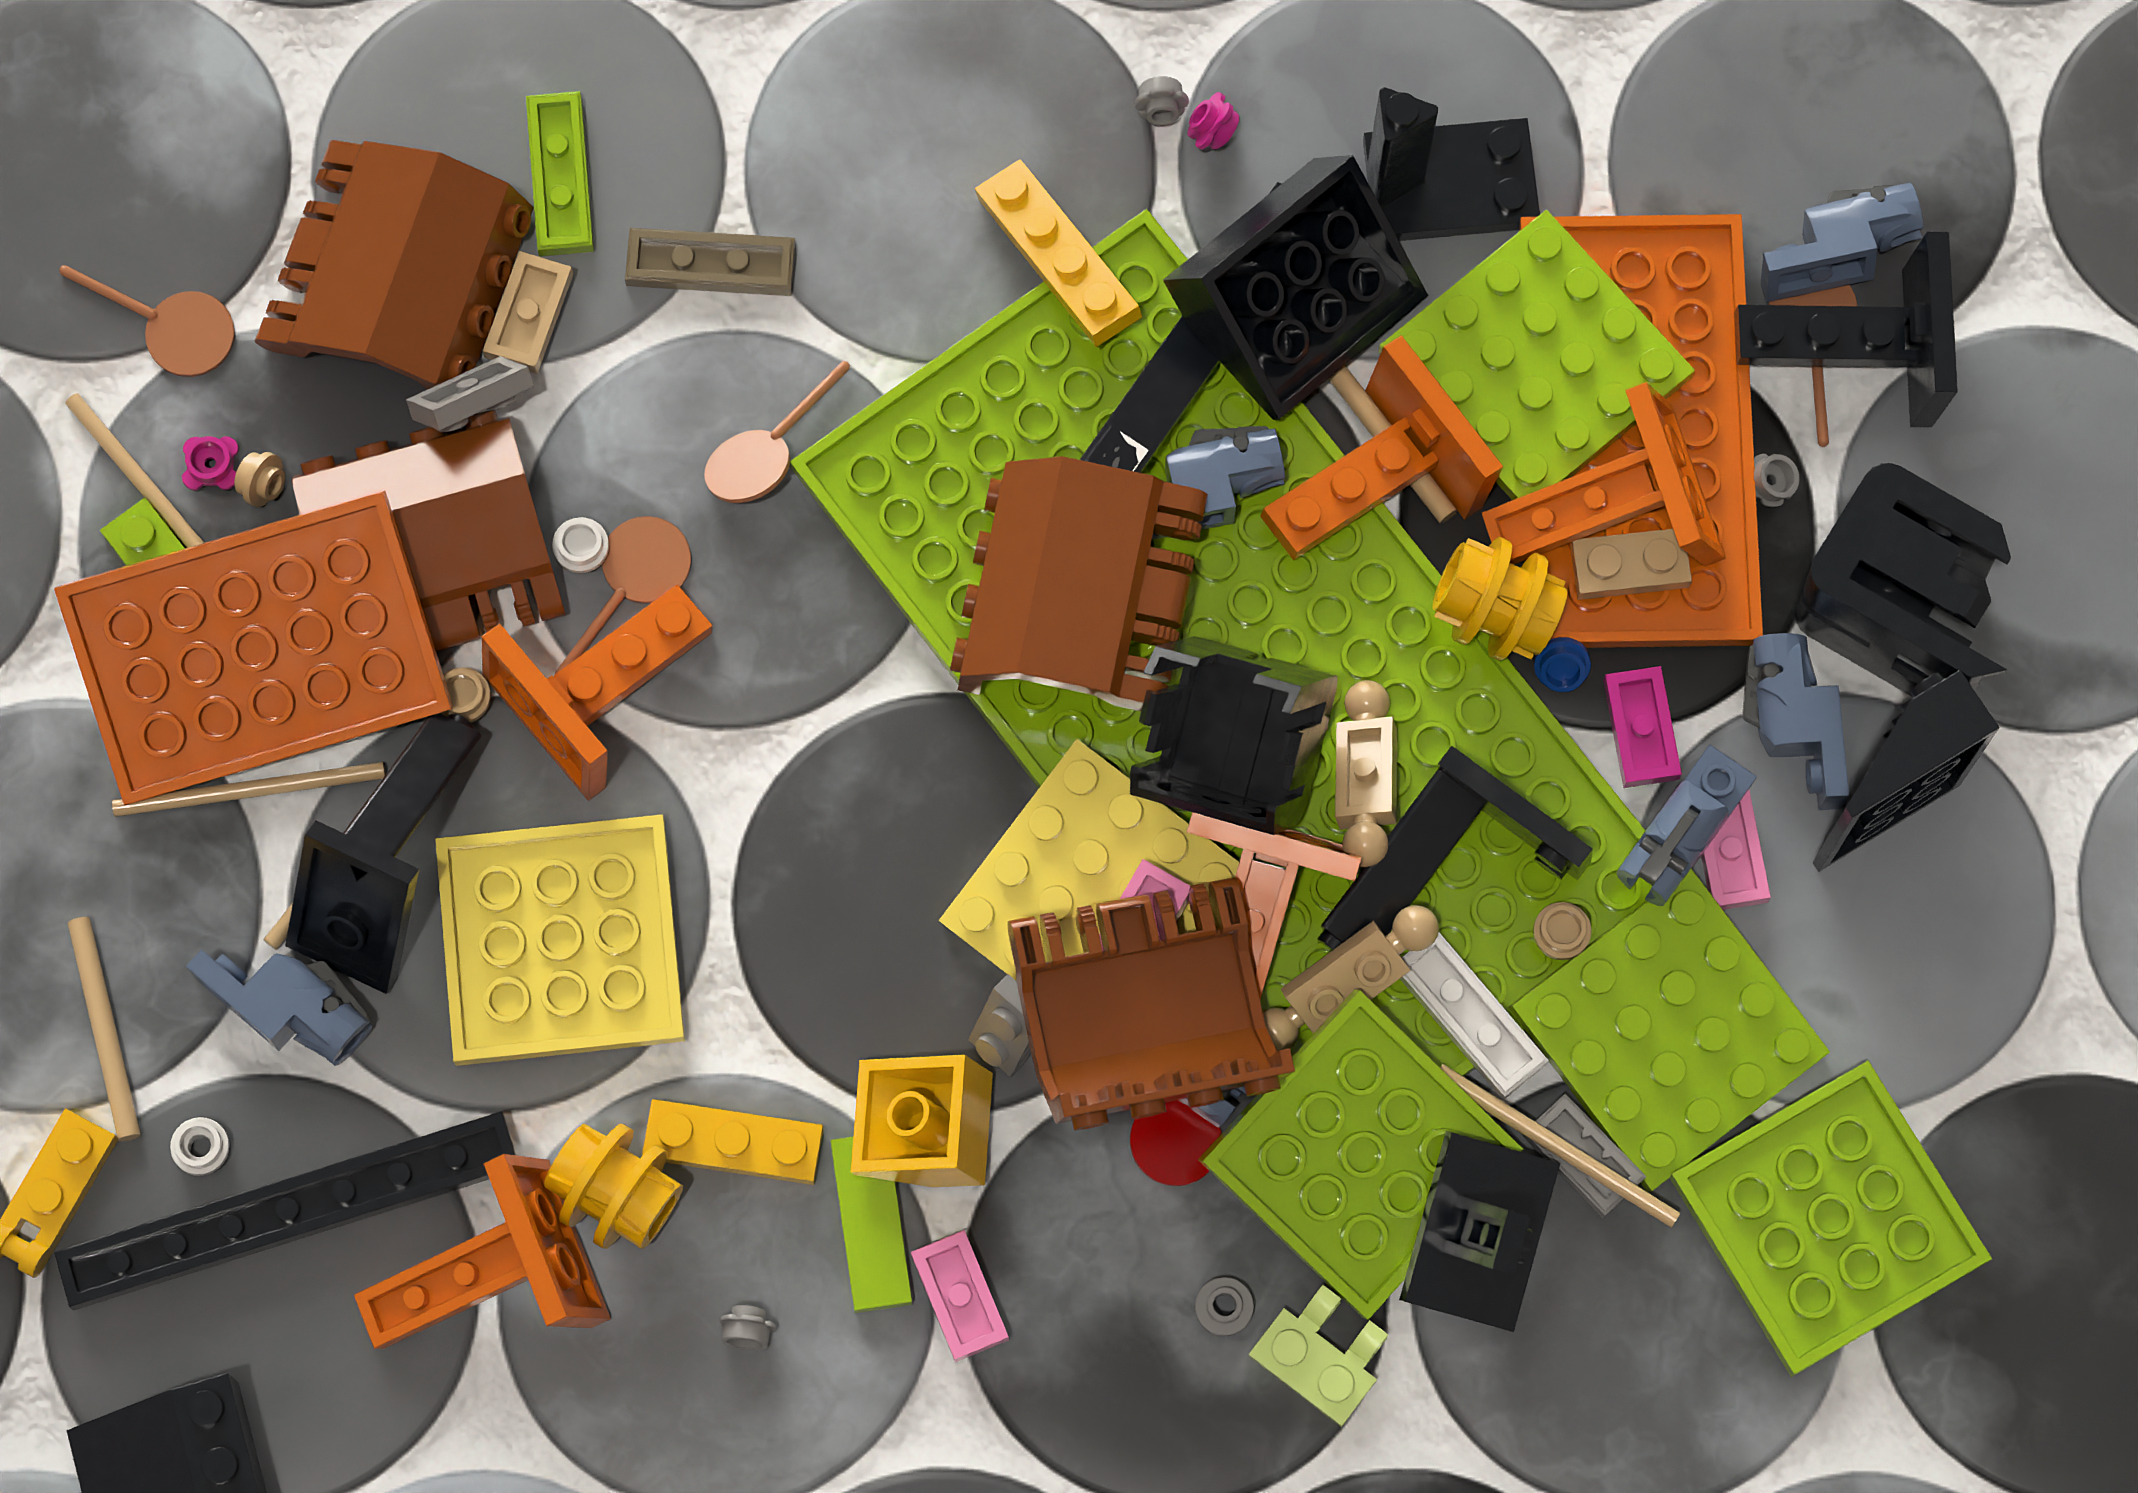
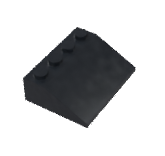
(1298, 284)
(1922, 760)
(171, 1443)

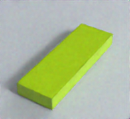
(559, 173)
(871, 1235)

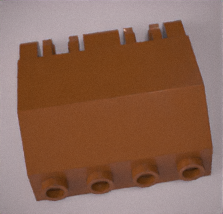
(401, 264)
(458, 516)
(1077, 578)
(1146, 1013)

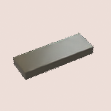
(710, 261)

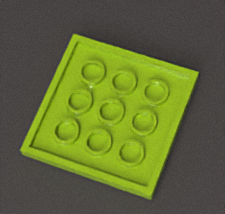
(1542, 355)
(1669, 1030)
(1349, 1150)
(1830, 1218)

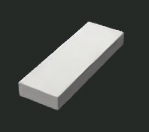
(1472, 1017)

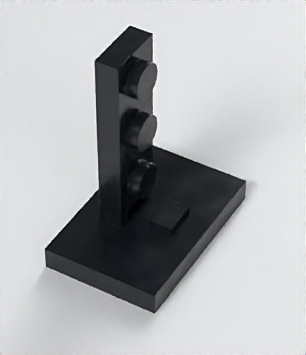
(1870, 334)
(1479, 1231)

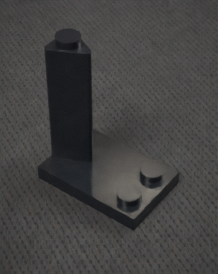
(1448, 175)
(1430, 833)
(349, 886)

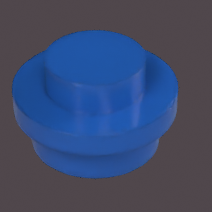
(1562, 664)

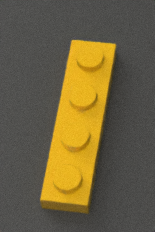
(1058, 253)

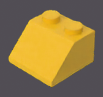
(922, 1120)

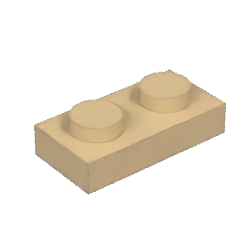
(528, 310)
(1629, 564)

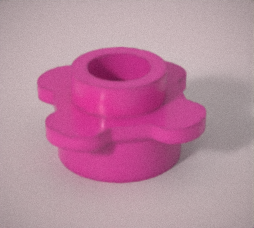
(1213, 122)
(198, 451)

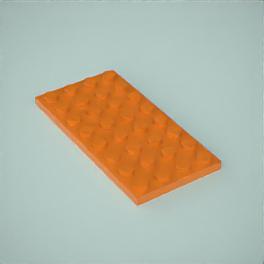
(1687, 283)

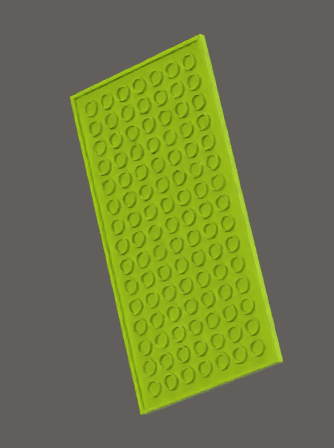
(1029, 384)

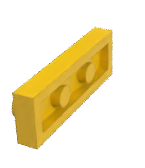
(735, 1141)

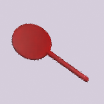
(1171, 1143)

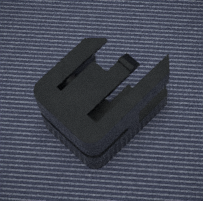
(1886, 569)
(1233, 734)

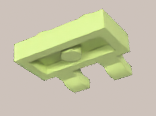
(1313, 1366)

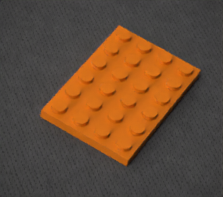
(254, 647)

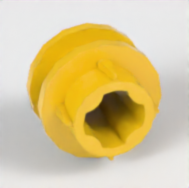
(1503, 600)
(613, 1186)

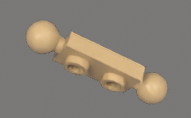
(1366, 772)
(1362, 963)

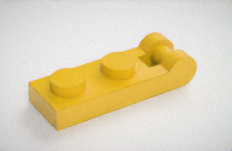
(54, 1190)

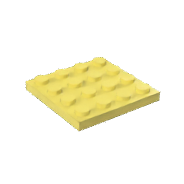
(1076, 850)
(559, 940)

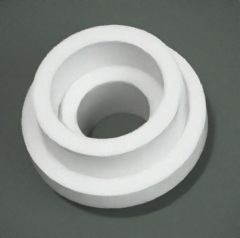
(187, 1134)

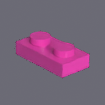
(1642, 727)

